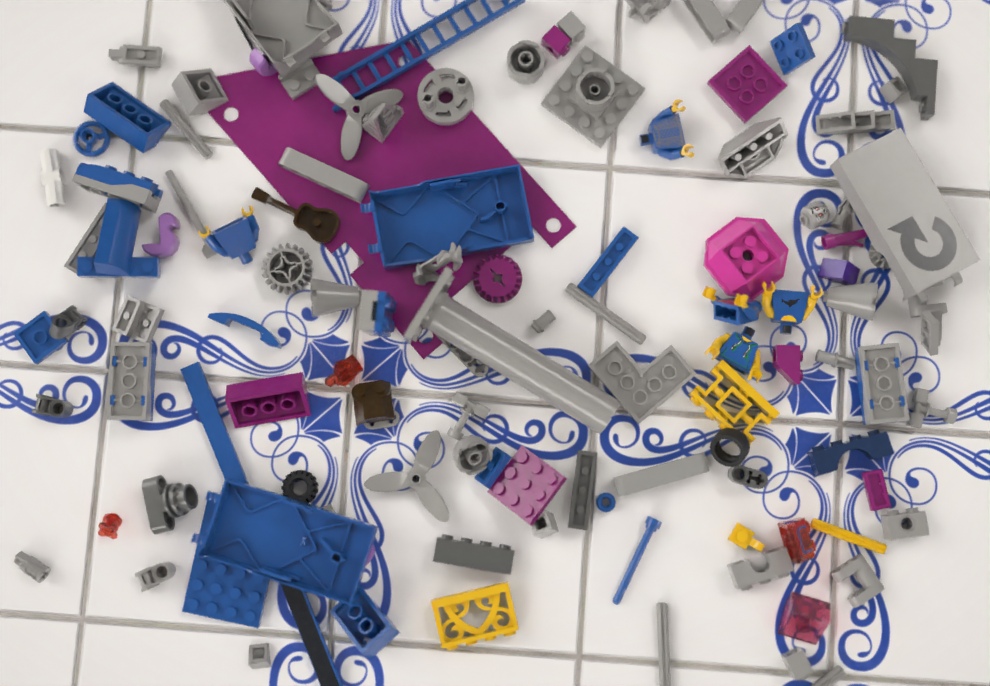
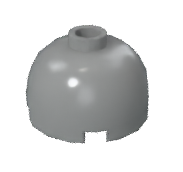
(472, 454)

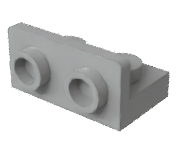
(300, 79)
(931, 330)

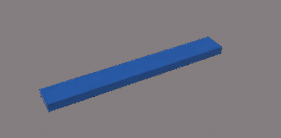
(213, 423)

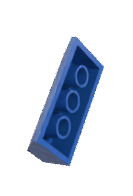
(126, 116)

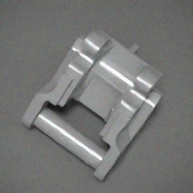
(646, 9)

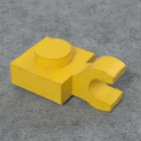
(743, 537)

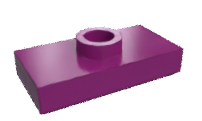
(876, 489)

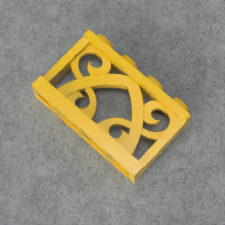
(449, 604)

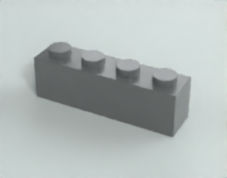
(474, 555)

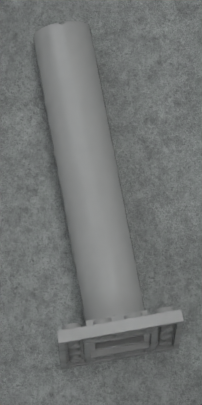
(511, 357)

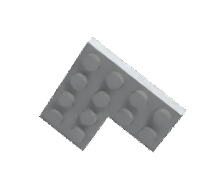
(637, 388)

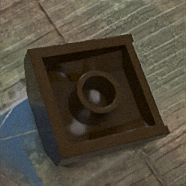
(373, 402)

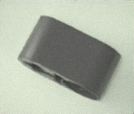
(746, 471)

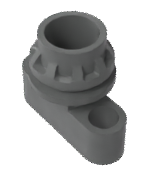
(167, 502)

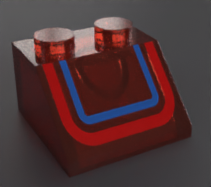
(797, 539)

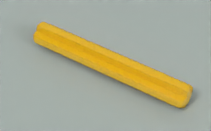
(848, 536)

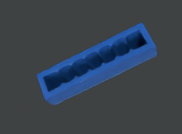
(117, 237)

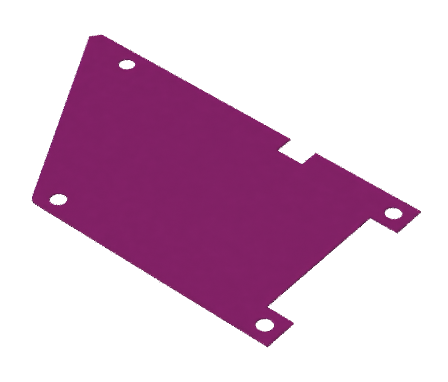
(408, 156)

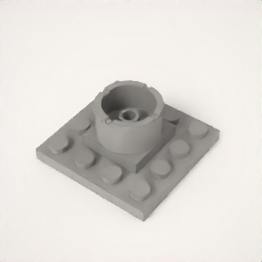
(593, 96)

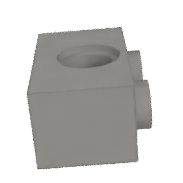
(916, 525)

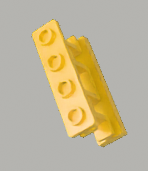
(744, 391)

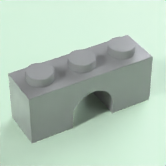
(777, 564)

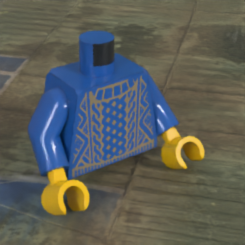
(667, 134)

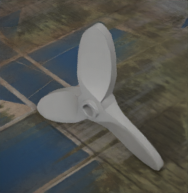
(352, 126)
(422, 464)

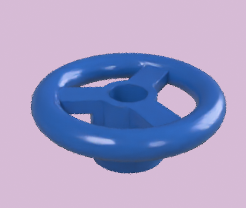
(85, 133)

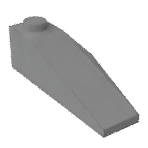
(382, 120)

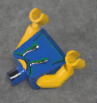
(738, 352)

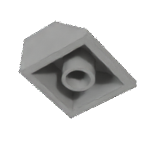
(198, 91)

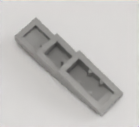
(855, 122)

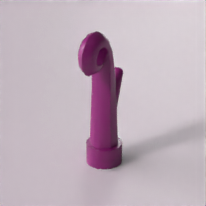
(843, 239)

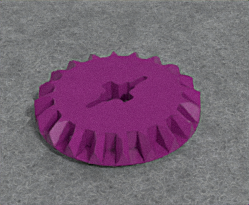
(494, 291)

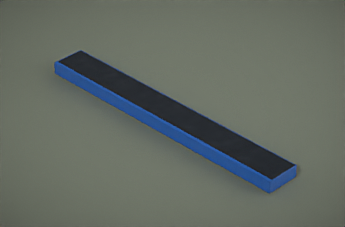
(312, 636)

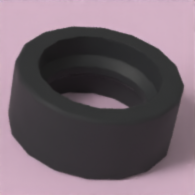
(725, 458)

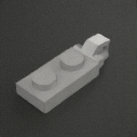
(137, 55)

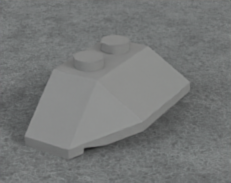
(752, 148)

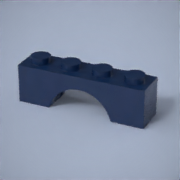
(872, 446)

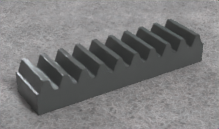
(582, 490)

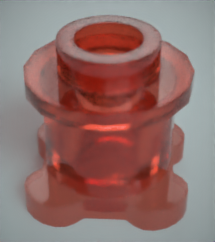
(110, 525)

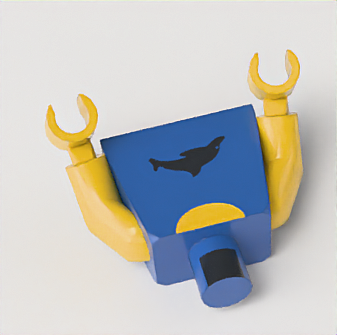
(788, 306)

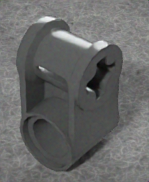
(67, 323)
(50, 406)

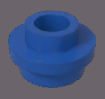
(612, 502)

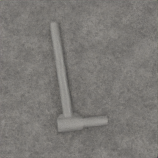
(207, 251)

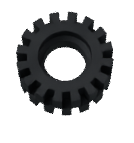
(297, 475)

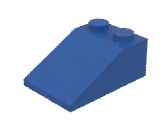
(365, 624)

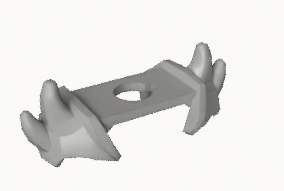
(426, 271)

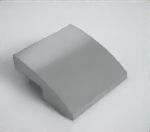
(138, 319)

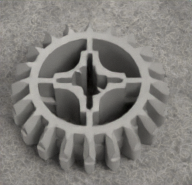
(280, 270)

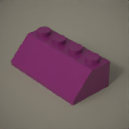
(268, 400)

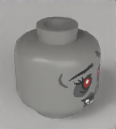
(814, 215)

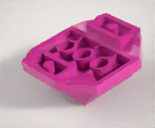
(725, 257)

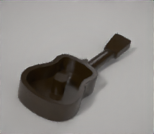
(319, 223)

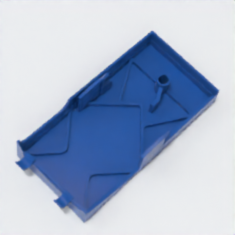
(470, 209)

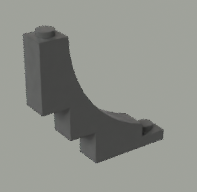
(917, 73)

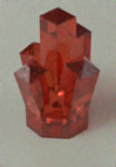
(344, 372)

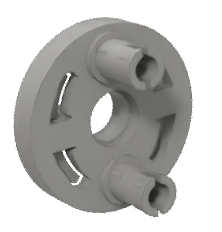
(458, 86)

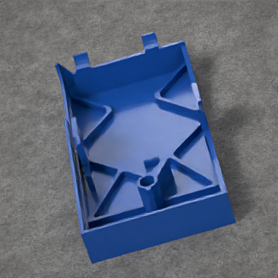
(287, 541)

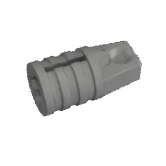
(32, 566)

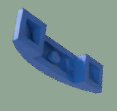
(226, 319)

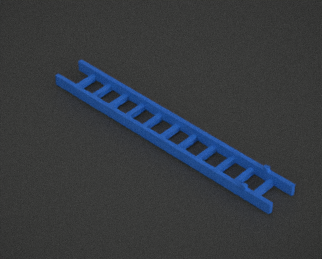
(428, 53)

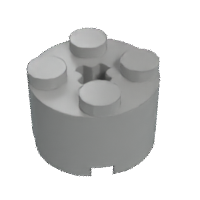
(518, 54)

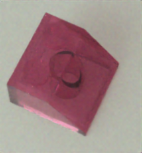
(804, 618)

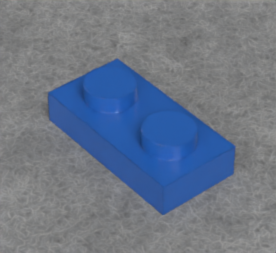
(493, 468)

